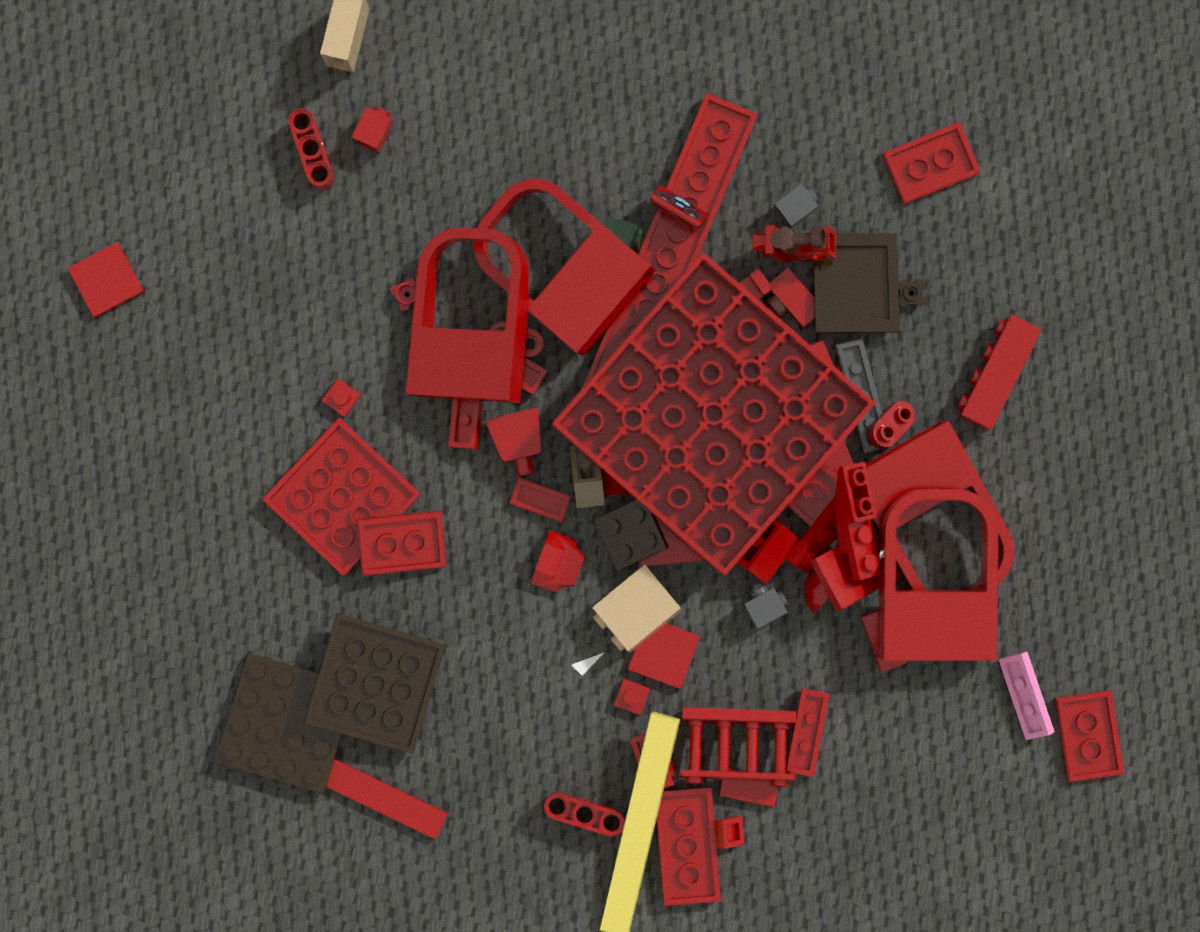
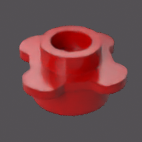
(400, 290)

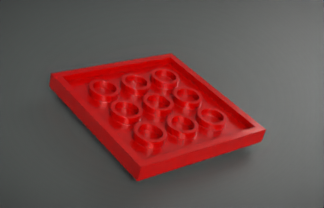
(333, 487)

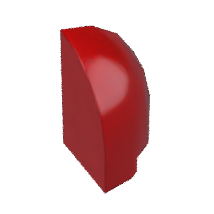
(814, 592)

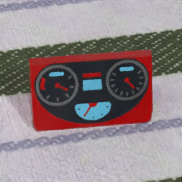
(678, 208)

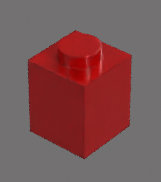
(373, 129)

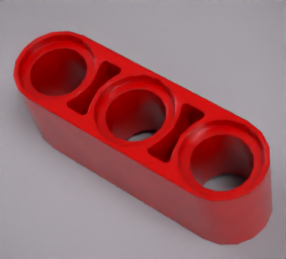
(309, 136)
(594, 824)

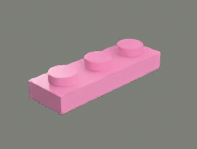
(1026, 695)

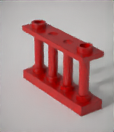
(752, 722)

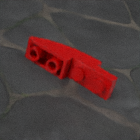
(853, 513)

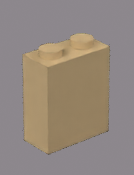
(344, 34)
(635, 609)

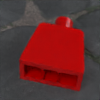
(517, 438)

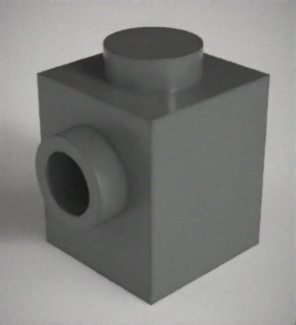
(765, 606)

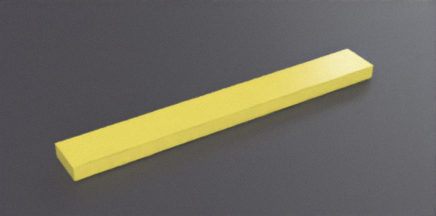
(640, 823)

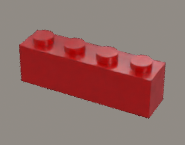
(999, 372)

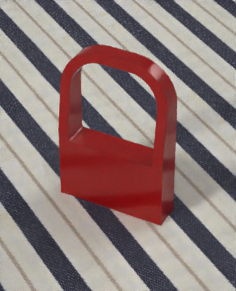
(589, 286)
(463, 361)
(930, 462)
(938, 622)

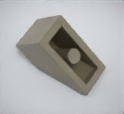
(586, 480)

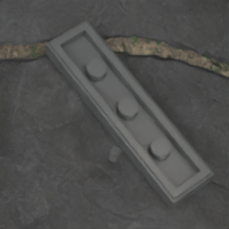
(856, 367)

